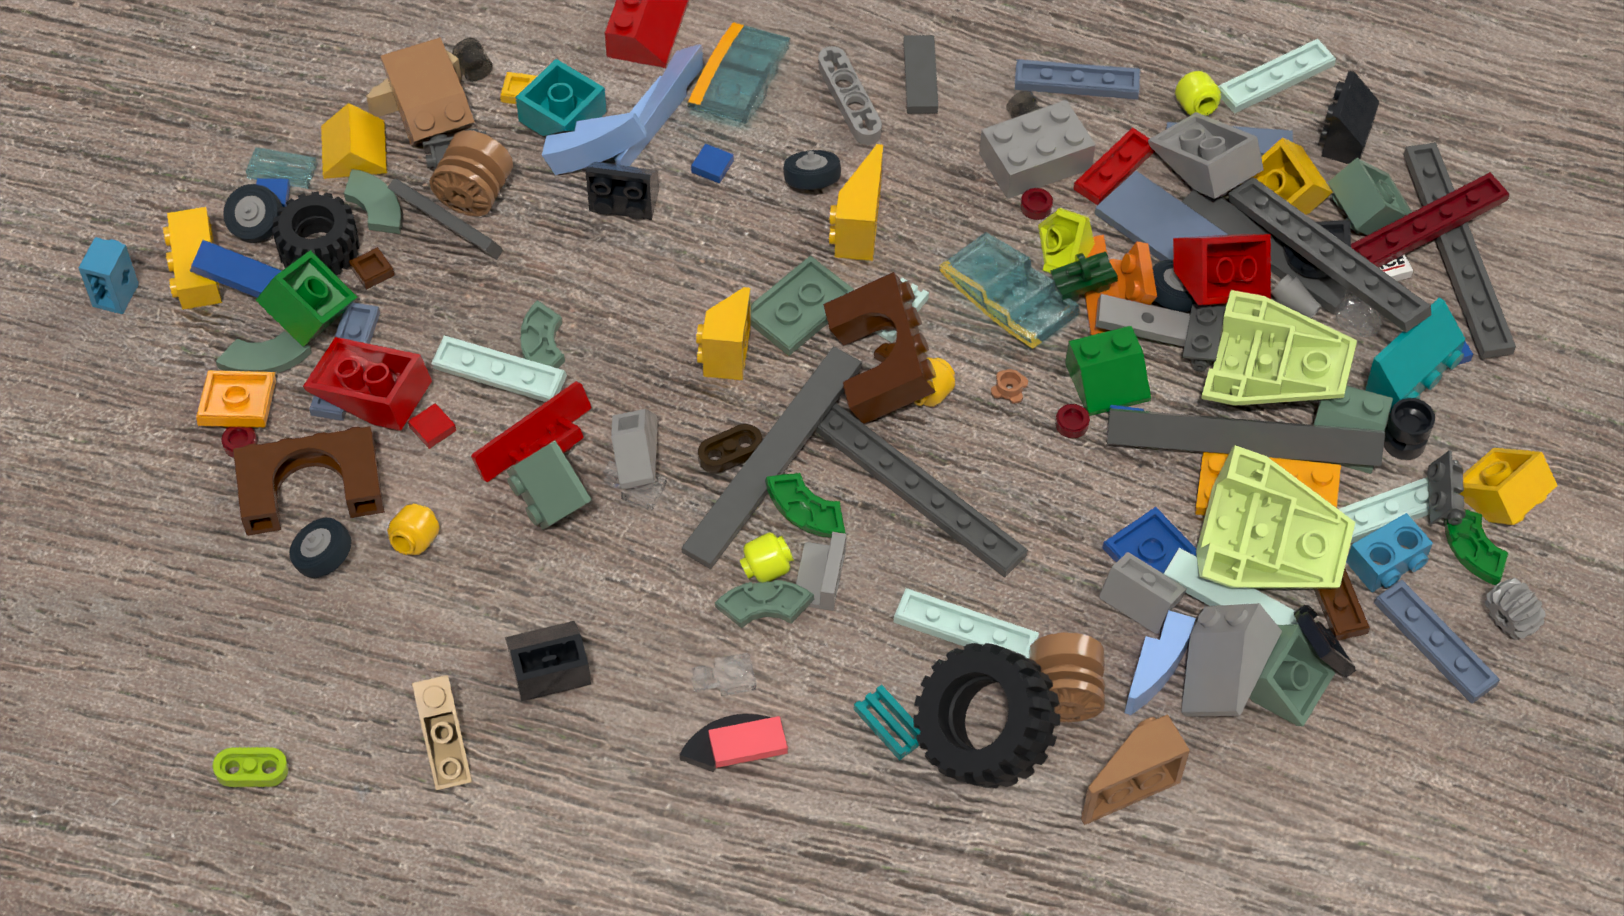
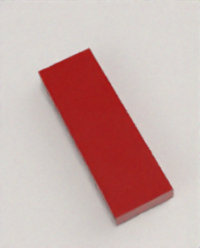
(1114, 166)

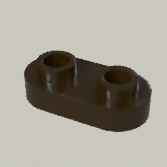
(727, 447)

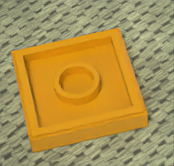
(236, 398)

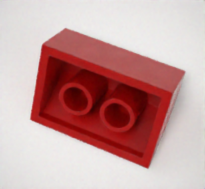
(644, 30)
(1223, 263)

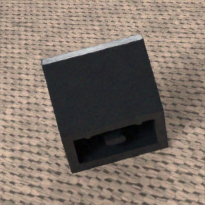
(1349, 120)
(622, 190)
(548, 660)

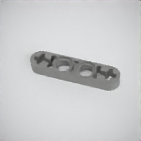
(845, 96)

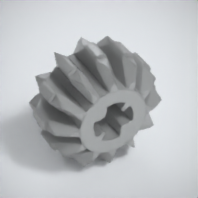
(1515, 608)

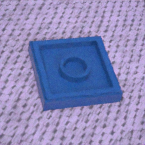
(1149, 539)

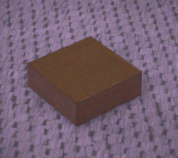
(371, 268)

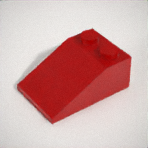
(370, 381)

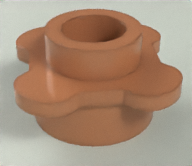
(1009, 378)

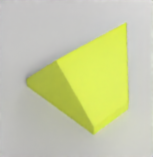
(1063, 237)

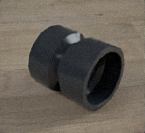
(1408, 428)

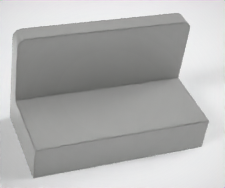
(822, 569)
(1141, 592)

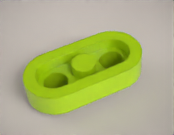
(252, 765)

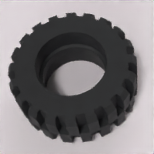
(945, 707)

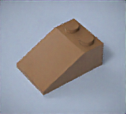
(427, 91)
(1143, 766)

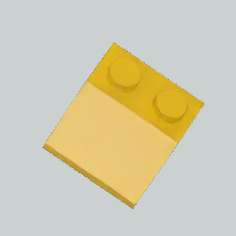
(1293, 176)
(725, 337)
(1507, 484)

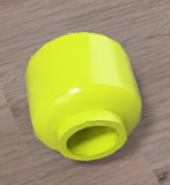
(1198, 93)
(766, 557)

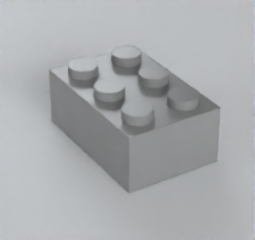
(1036, 149)

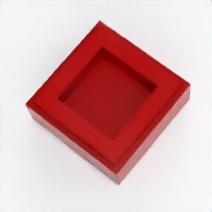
(432, 425)

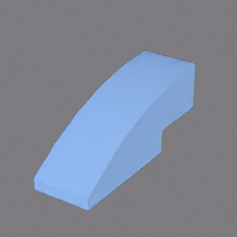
(592, 142)
(1159, 660)

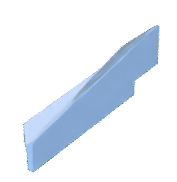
(664, 97)

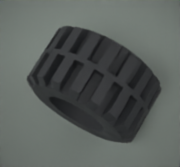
(316, 215)

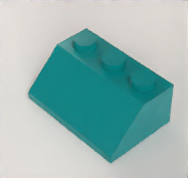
(1418, 356)

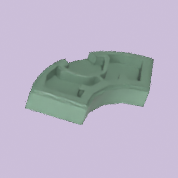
(376, 200)
(539, 335)
(266, 356)
(764, 599)

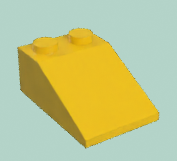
(857, 208)

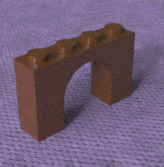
(906, 372)
(266, 466)

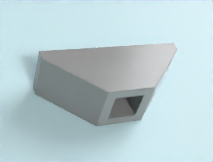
(635, 447)

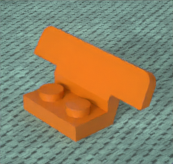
(1134, 279)

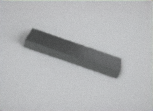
(445, 218)

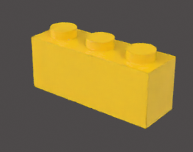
(185, 235)

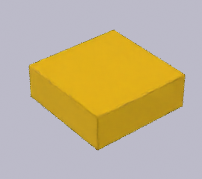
(513, 85)

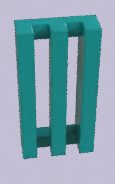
(900, 713)

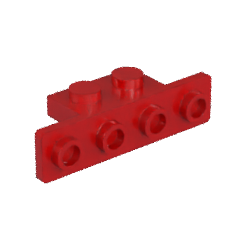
(536, 430)

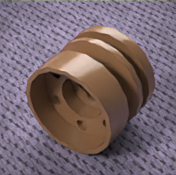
(471, 173)
(1076, 671)

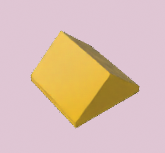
(353, 142)

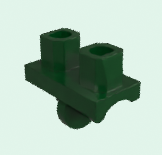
(1084, 276)

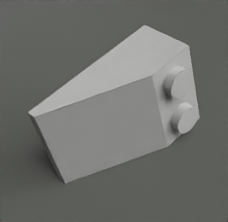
(1209, 154)
(1226, 658)

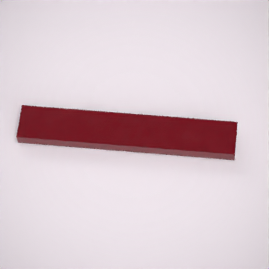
(1432, 220)

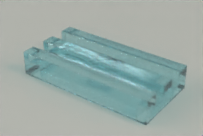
(297, 176)

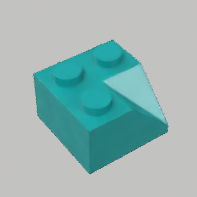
(559, 100)

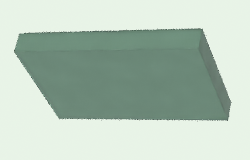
(794, 306)

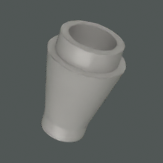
(1295, 296)

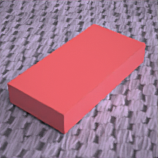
(748, 741)

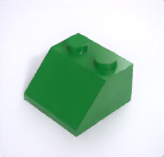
(306, 298)
(1108, 370)

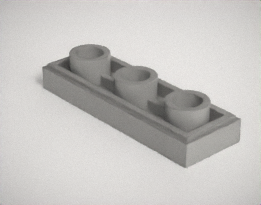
(1145, 319)

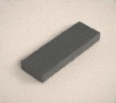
(920, 74)

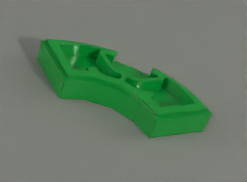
(803, 507)
(1475, 549)

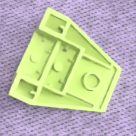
(1276, 355)
(1270, 529)

